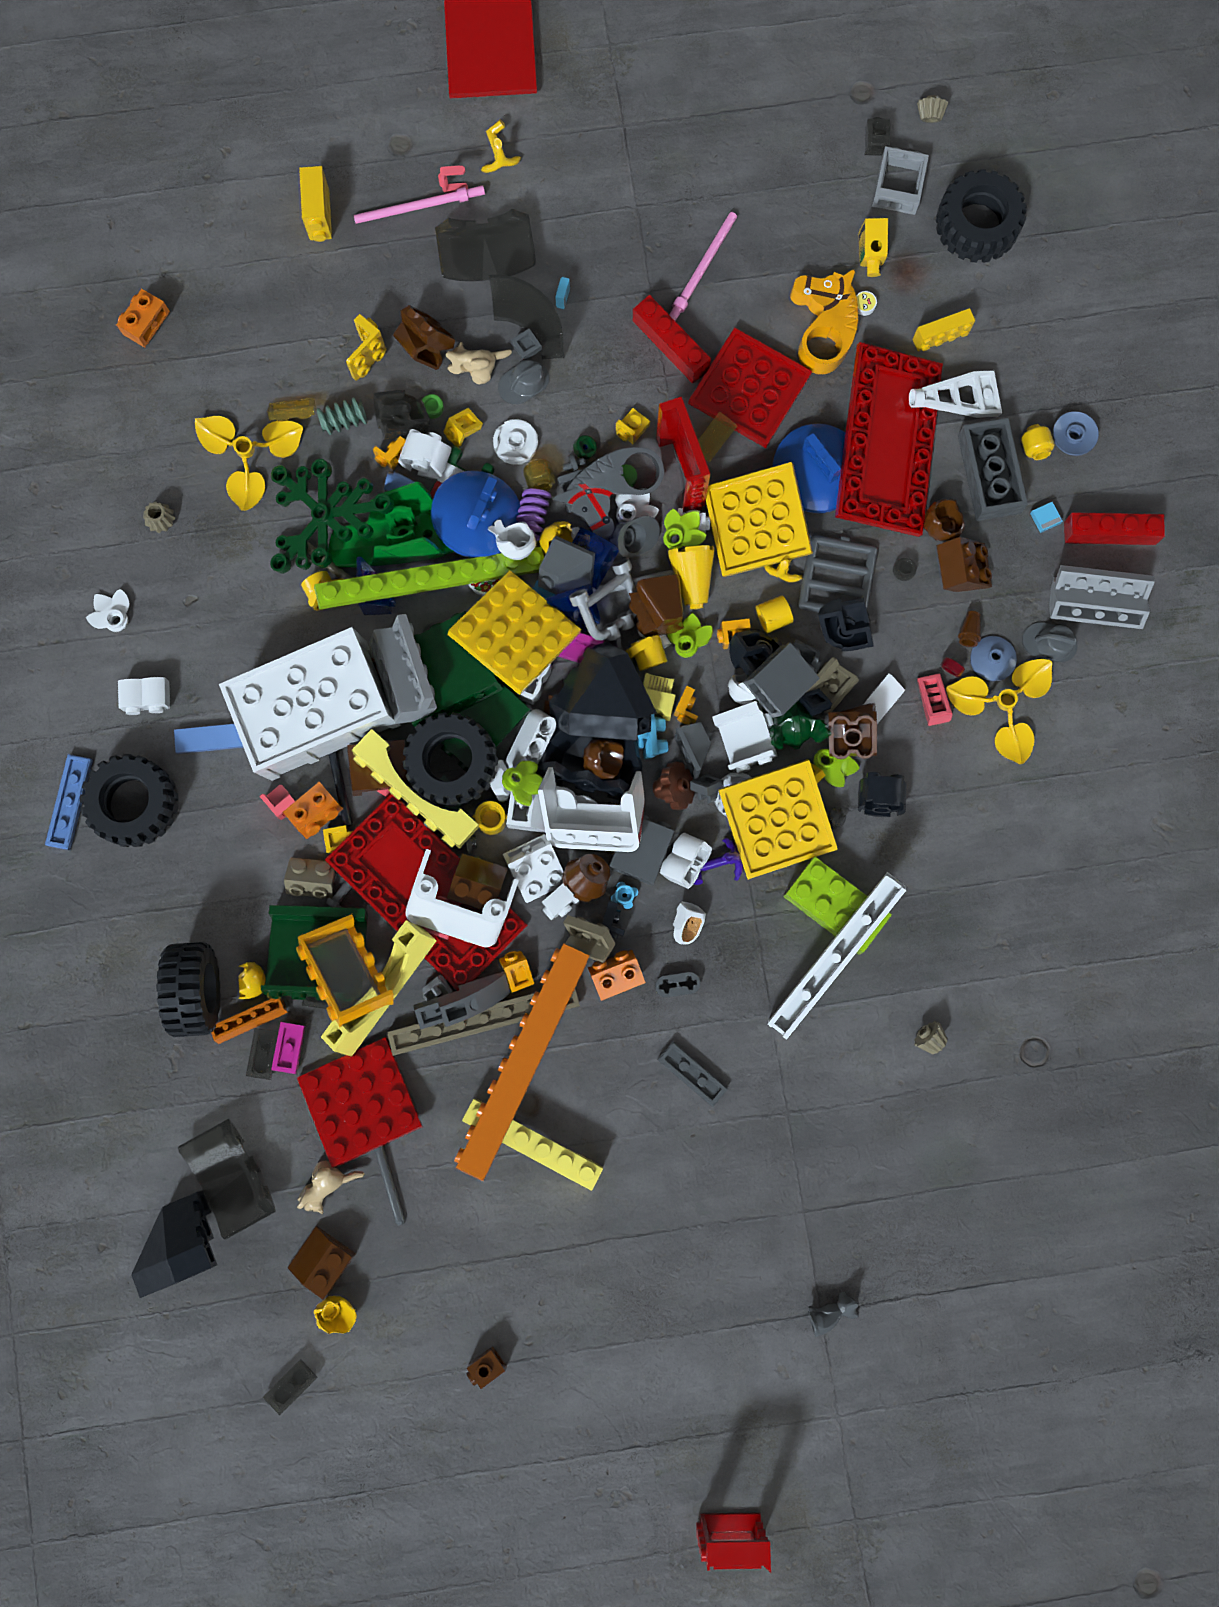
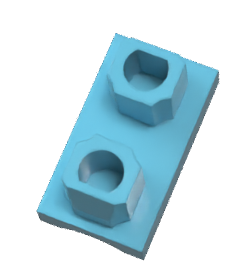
(649, 742)

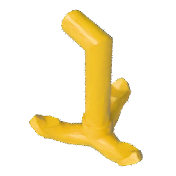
(496, 144)
(781, 571)

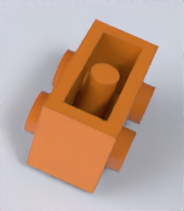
(142, 317)
(313, 810)
(616, 974)

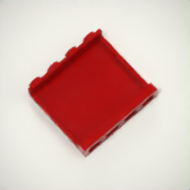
(676, 429)

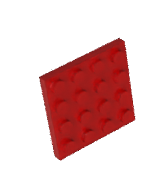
(750, 387)
(359, 1102)

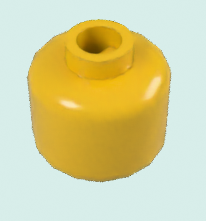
(1037, 442)

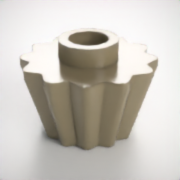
(932, 108)
(161, 523)
(931, 1038)

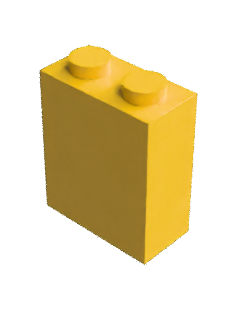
(315, 203)

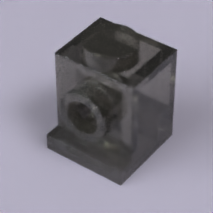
(877, 136)

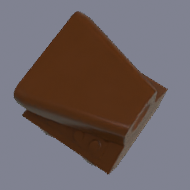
(423, 337)
(658, 605)
(853, 732)

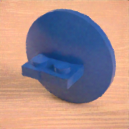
(817, 462)
(467, 507)

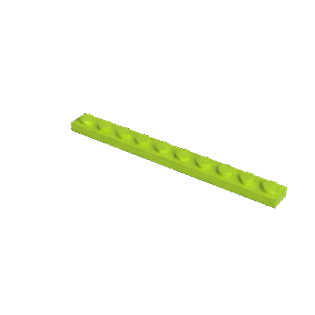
(423, 579)

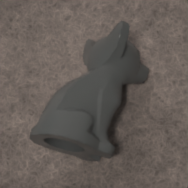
(828, 1316)

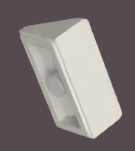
(885, 696)

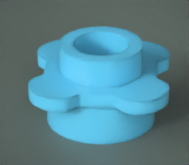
(627, 901)

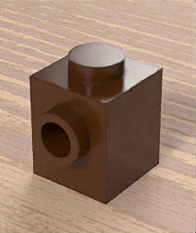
(485, 1368)

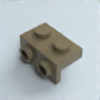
(834, 682)
(309, 878)
(589, 938)

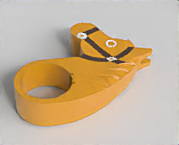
(837, 313)

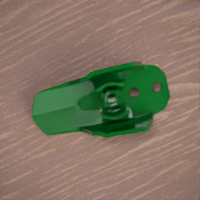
(396, 535)

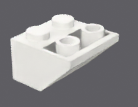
(525, 817)

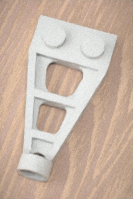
(984, 391)

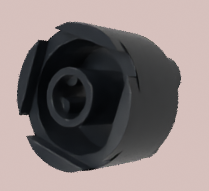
(882, 795)

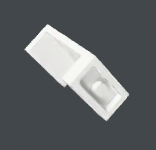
(745, 737)

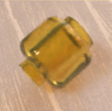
(539, 474)

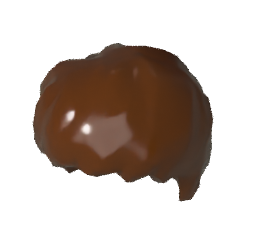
(944, 520)
(603, 757)

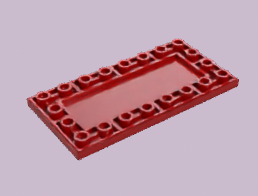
(490, 48)
(887, 441)
(382, 865)

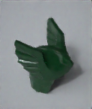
(797, 727)

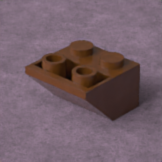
(964, 565)

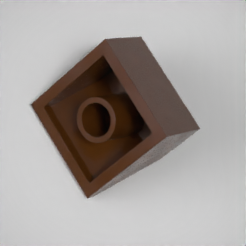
(476, 882)
(321, 1262)

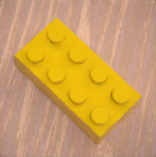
(943, 330)

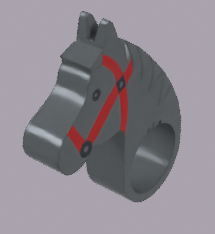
(591, 489)

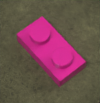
(288, 1048)

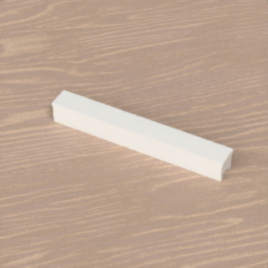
(837, 955)

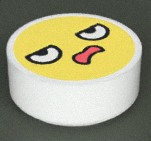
(866, 302)

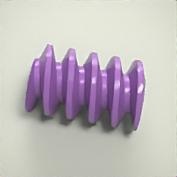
(532, 509)

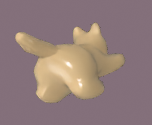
(476, 362)
(324, 1181)

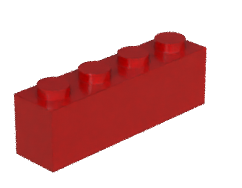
(671, 339)
(1114, 528)

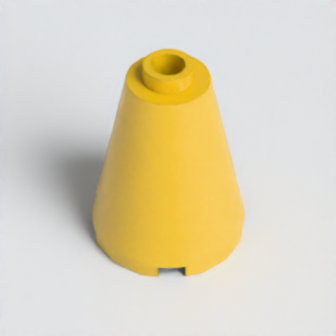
(694, 571)

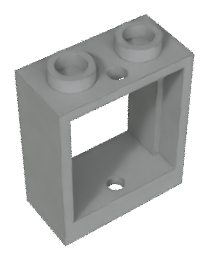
(894, 199)

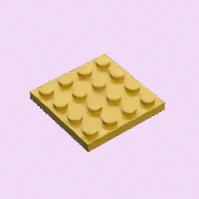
(758, 520)
(514, 632)
(778, 819)

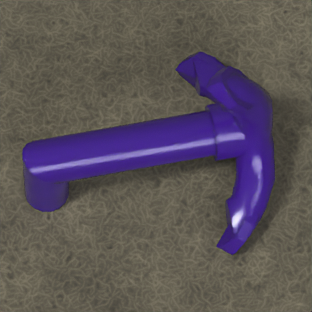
(728, 858)

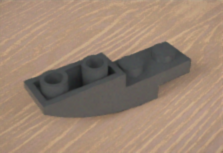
(463, 1004)

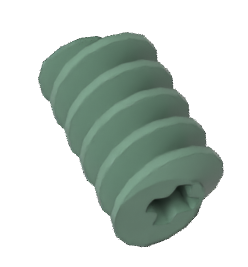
(342, 416)

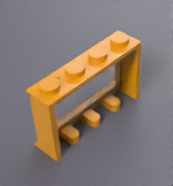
(343, 971)

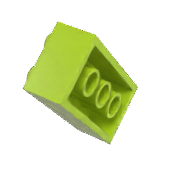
(828, 899)

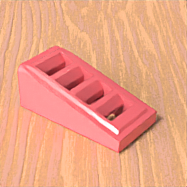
(939, 713)

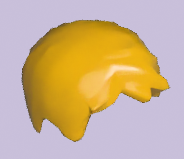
(560, 529)
(250, 980)
(335, 1315)

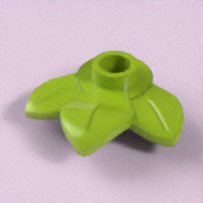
(685, 527)
(691, 634)
(836, 768)
(527, 781)

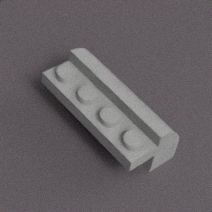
(1100, 597)
(402, 671)

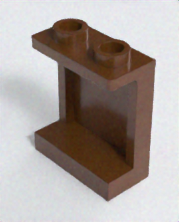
(361, 777)

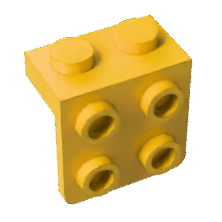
(369, 351)

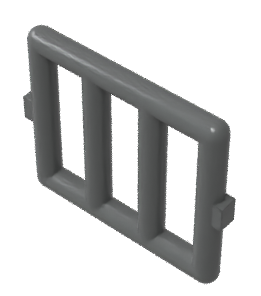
(811, 561)

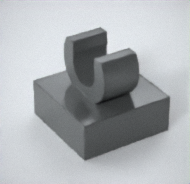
(526, 344)
(706, 787)
(436, 988)

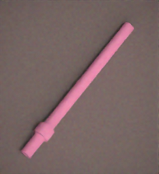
(460, 195)
(681, 302)

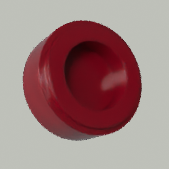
(952, 667)

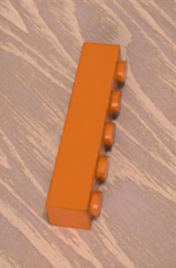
(248, 1020)

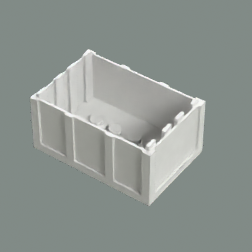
(308, 704)

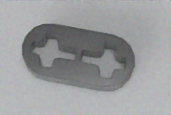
(677, 978)

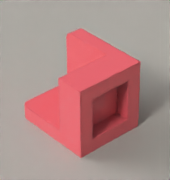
(278, 801)

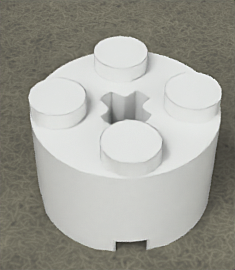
(425, 454)

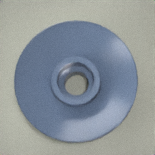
(1079, 425)
(986, 666)

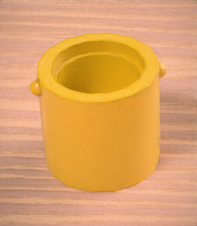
(774, 614)
(490, 817)

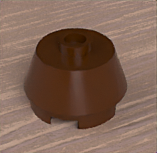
(587, 877)

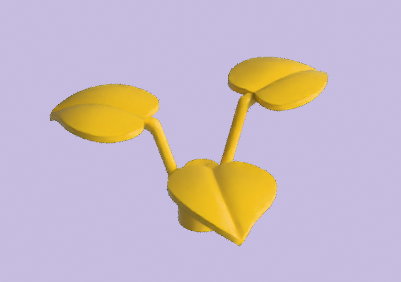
(247, 488)
(970, 694)

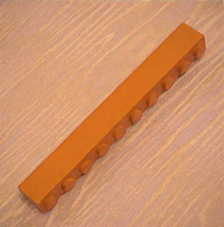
(522, 1063)

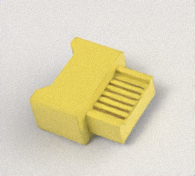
(659, 691)

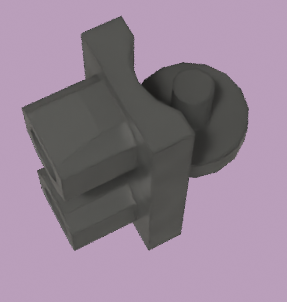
(573, 464)

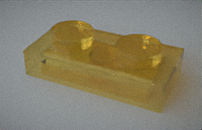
(289, 409)
(716, 435)

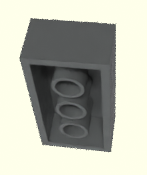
(992, 469)

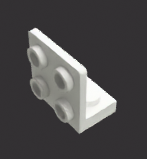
(535, 868)

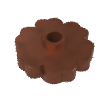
(674, 786)

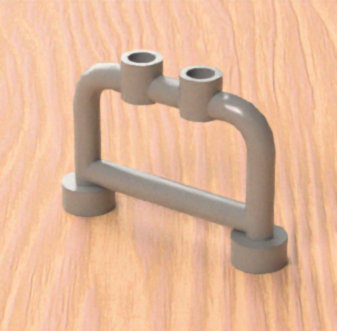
(584, 601)

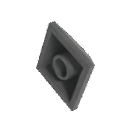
(565, 567)
(694, 745)

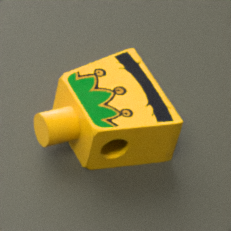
(873, 245)

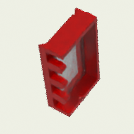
(733, 1541)

